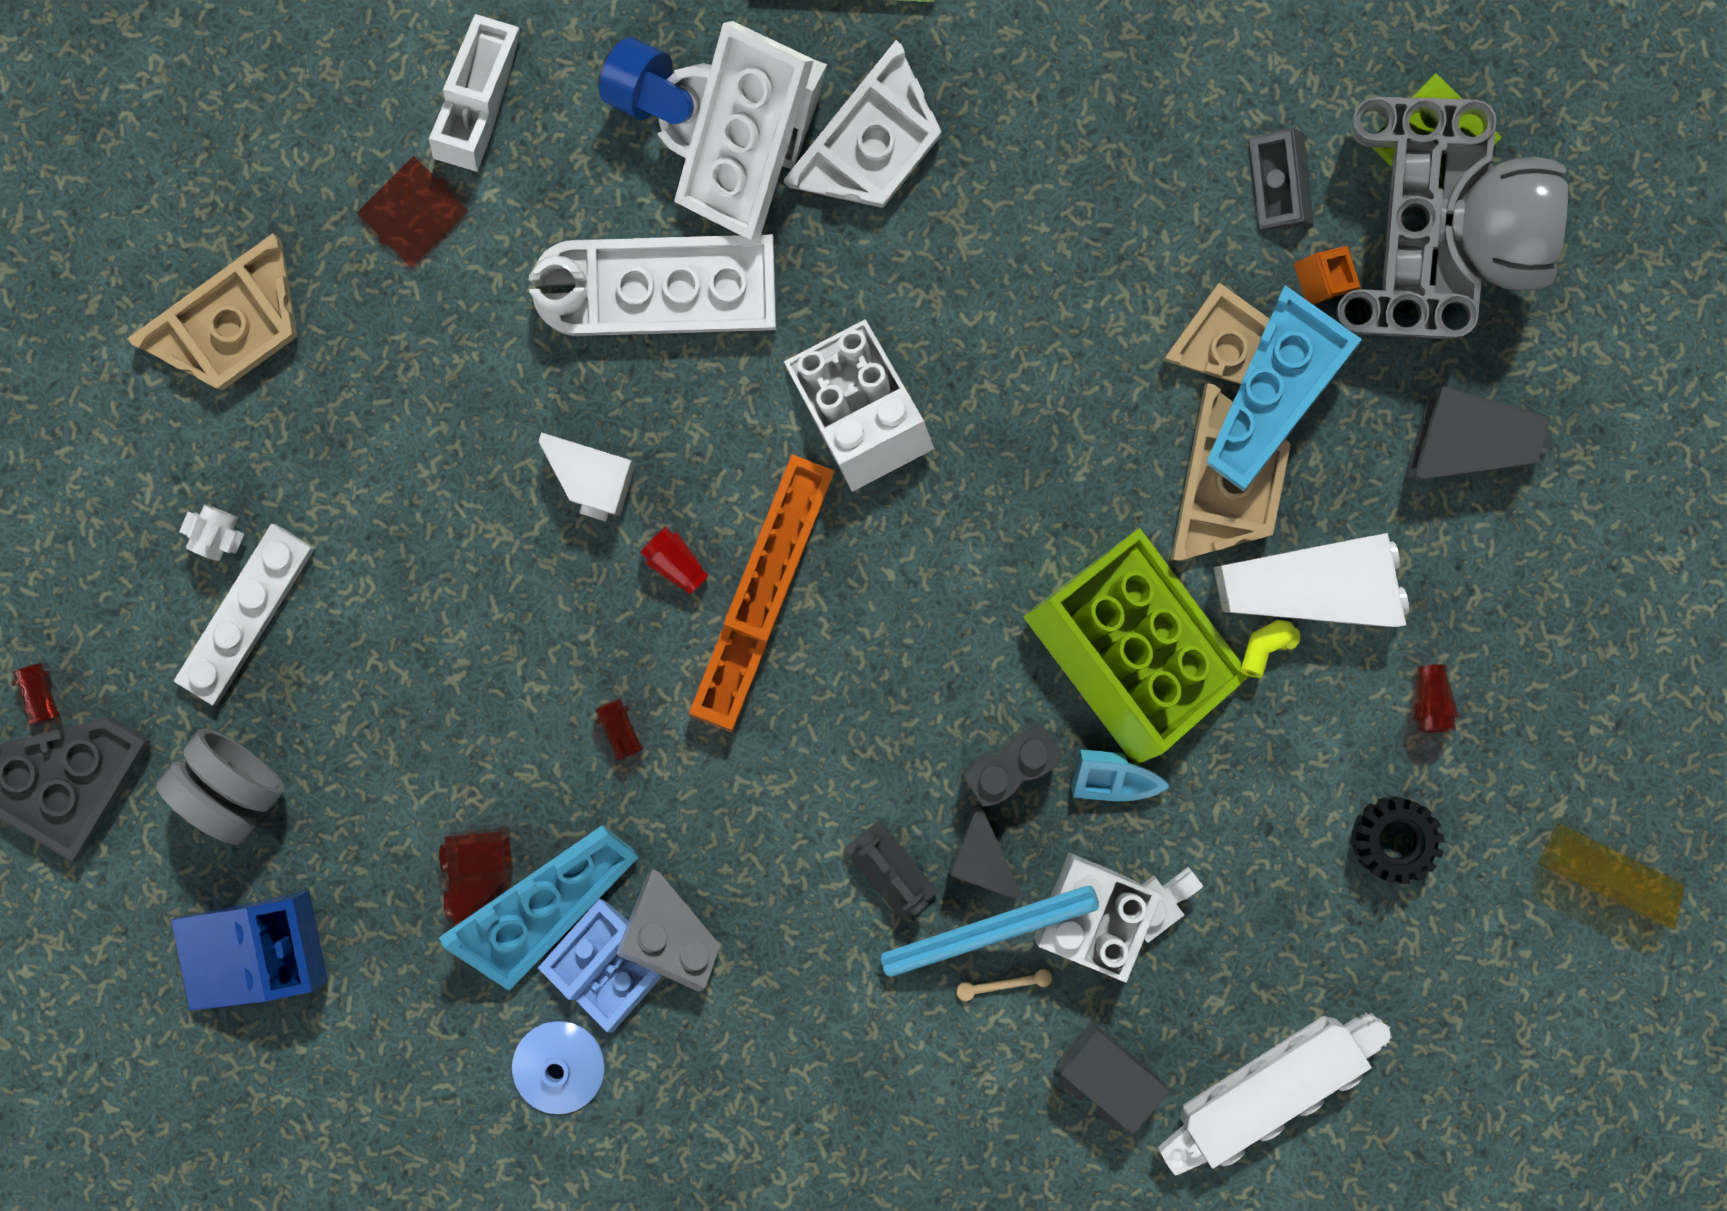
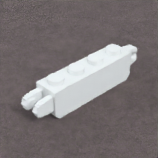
(1273, 1090)

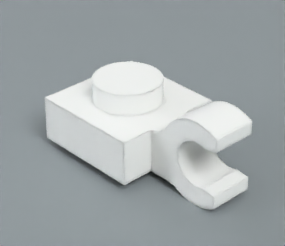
(1167, 911)

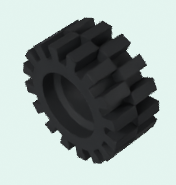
(1417, 859)

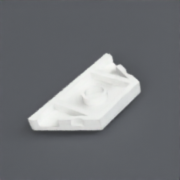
(872, 138)

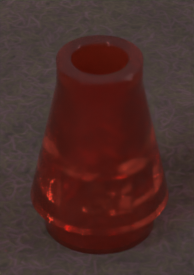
(1434, 701)

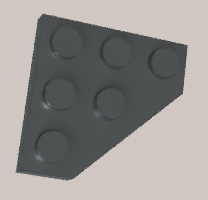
(67, 781)

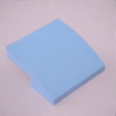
(592, 974)

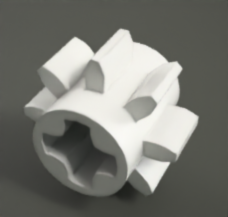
(211, 532)

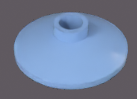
(571, 1049)

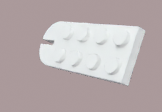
(658, 285)

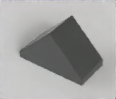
(981, 858)

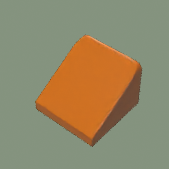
(1327, 275)

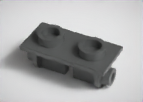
(891, 870)

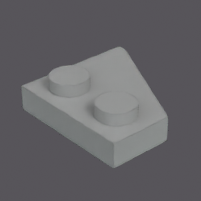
(668, 936)

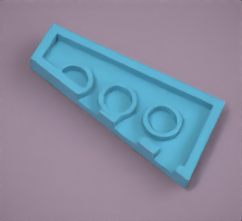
(535, 913)

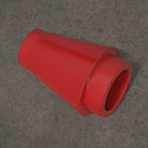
(674, 560)

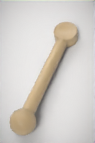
(967, 990)

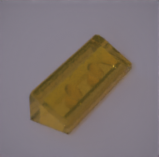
(1613, 876)

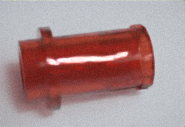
(35, 693)
(618, 728)

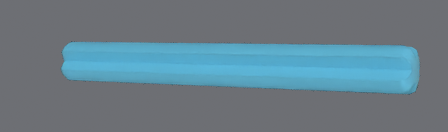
(990, 931)

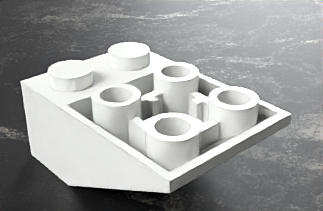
(859, 405)

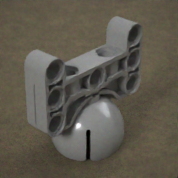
(1499, 226)

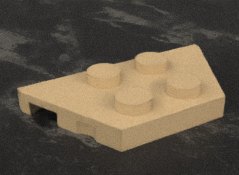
(228, 320)
(1212, 508)

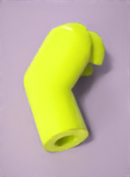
(1262, 642)

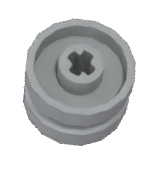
(220, 787)

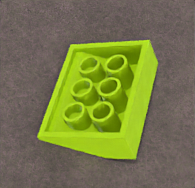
(1137, 647)

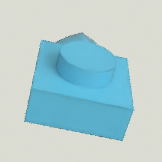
(1111, 778)

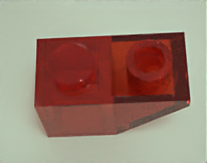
(476, 868)

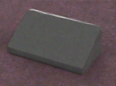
(1281, 179)

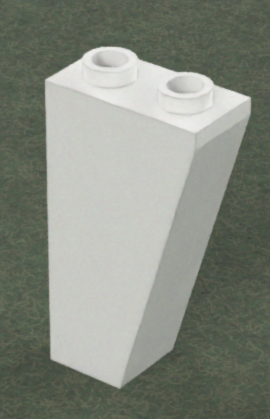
(1326, 583)

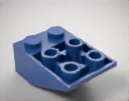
(250, 952)

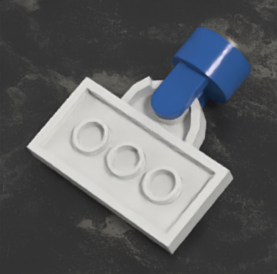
(721, 117)

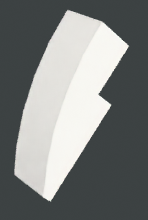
(474, 93)

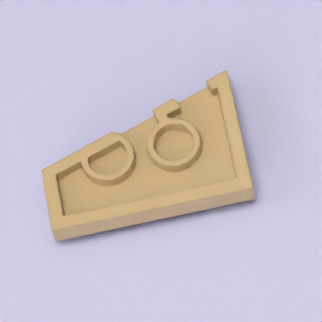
(1220, 337)

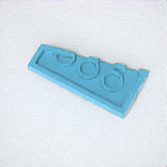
(1286, 376)

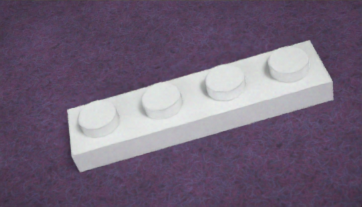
(244, 614)

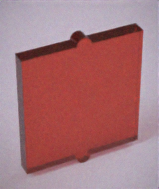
(412, 211)

